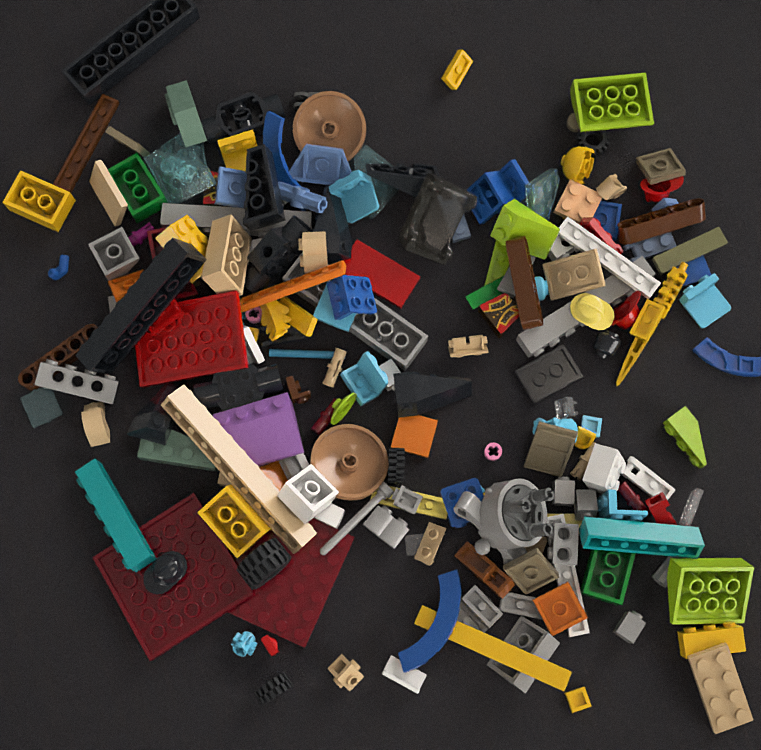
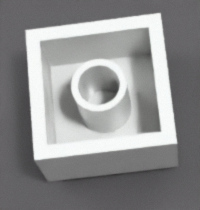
(604, 469)
(307, 494)

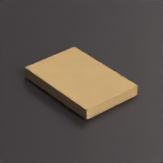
(108, 193)
(574, 274)

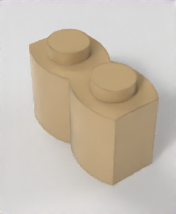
(314, 251)

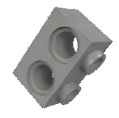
(569, 544)

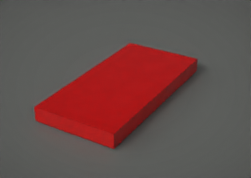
(386, 276)

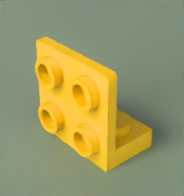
(235, 149)

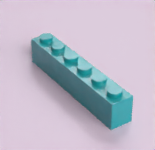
(115, 515)
(641, 537)

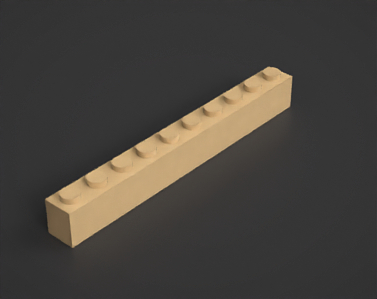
(237, 467)

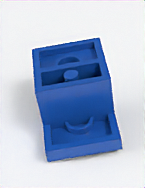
(498, 189)

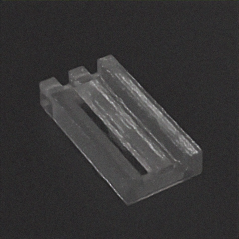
(691, 507)

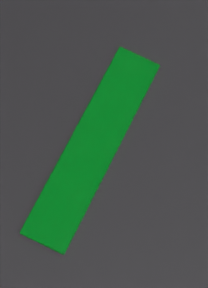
(484, 294)

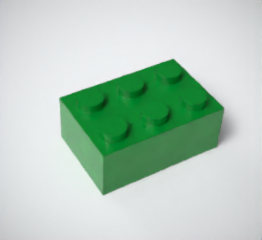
(137, 187)
(607, 575)

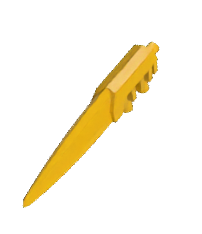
(666, 297)

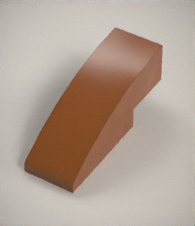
(485, 570)

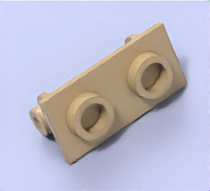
(476, 346)
(430, 543)

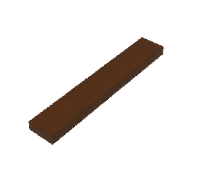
(86, 143)

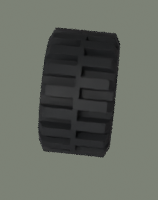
(263, 563)

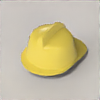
(592, 311)

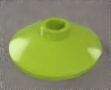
(342, 407)

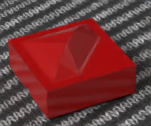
(270, 644)

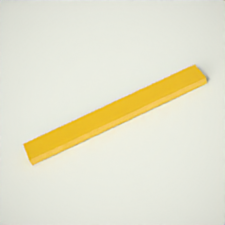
(501, 651)

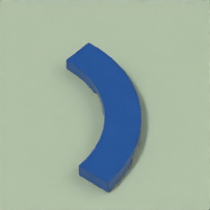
(272, 139)
(728, 362)
(441, 627)

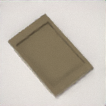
(550, 449)

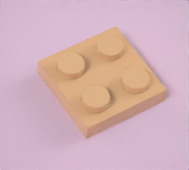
(577, 202)

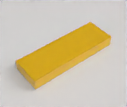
(300, 318)

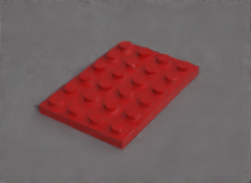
(196, 344)

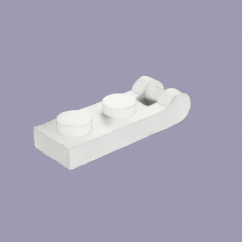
(646, 479)

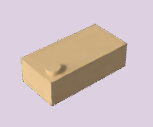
(226, 256)

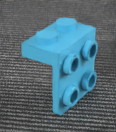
(356, 195)
(705, 301)
(365, 379)
(608, 508)

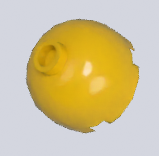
(578, 163)

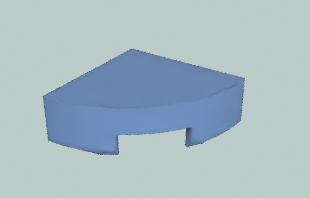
(665, 202)

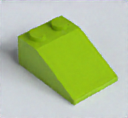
(518, 221)

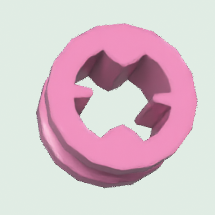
(251, 319)
(492, 446)

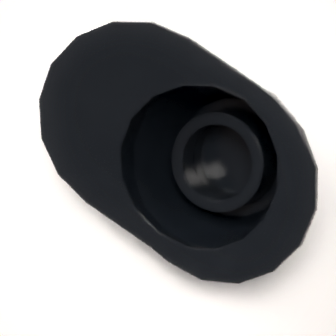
(165, 572)

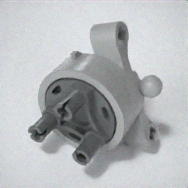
(508, 517)

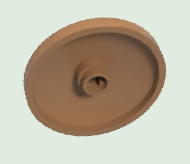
(330, 121)
(351, 460)

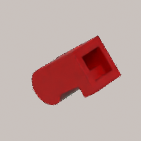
(657, 506)

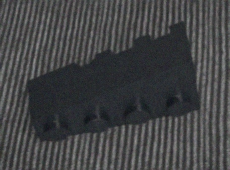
(263, 198)

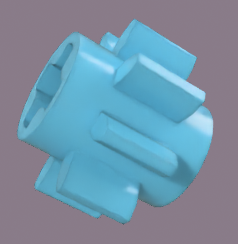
(244, 643)

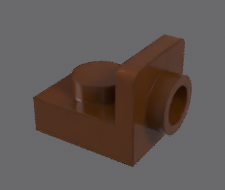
(294, 388)

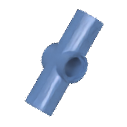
(302, 197)

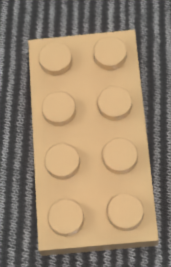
(720, 688)

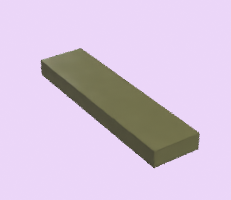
(689, 250)

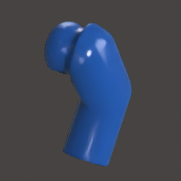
(61, 270)

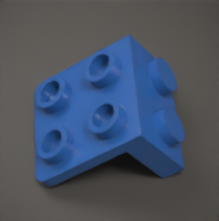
(351, 296)
(451, 496)

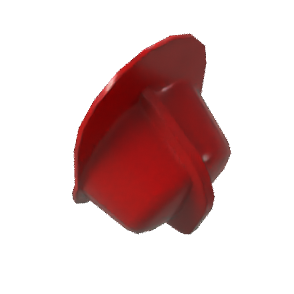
(660, 190)
(627, 312)

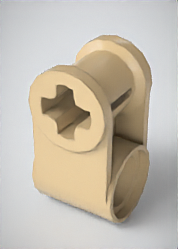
(611, 188)

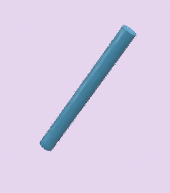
(301, 353)

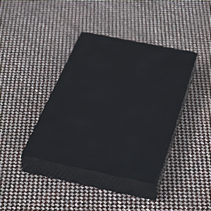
(548, 374)

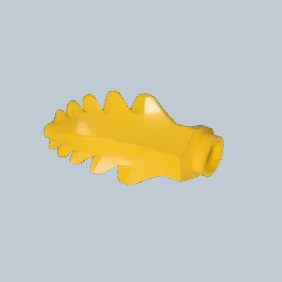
(274, 317)

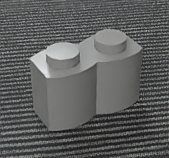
(386, 526)

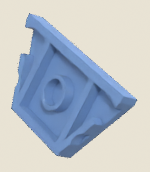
(320, 165)

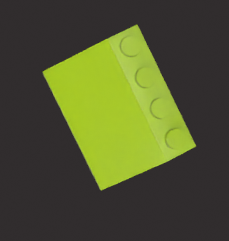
(611, 102)
(708, 590)

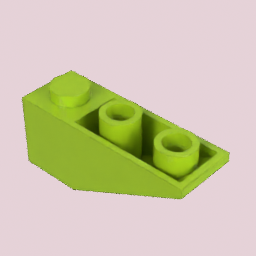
(687, 433)

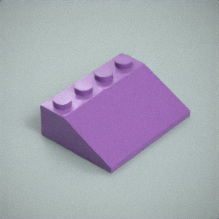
(264, 429)

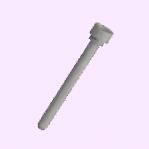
(382, 493)

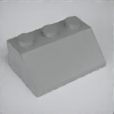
(528, 638)

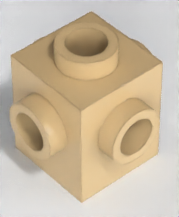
(345, 672)

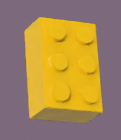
(39, 201)
(187, 231)
(234, 520)

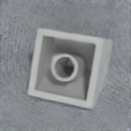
(114, 254)

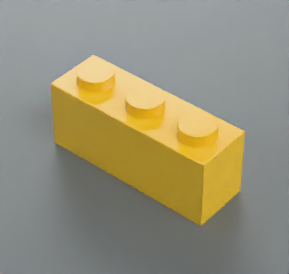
(695, 640)

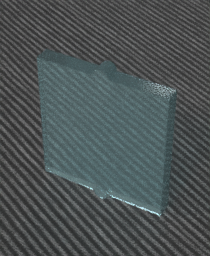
(41, 406)

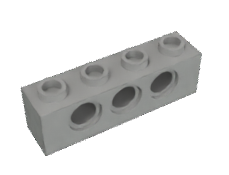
(45, 379)

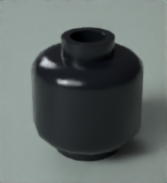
(606, 344)

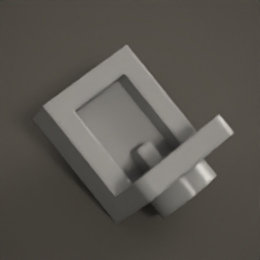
(406, 499)

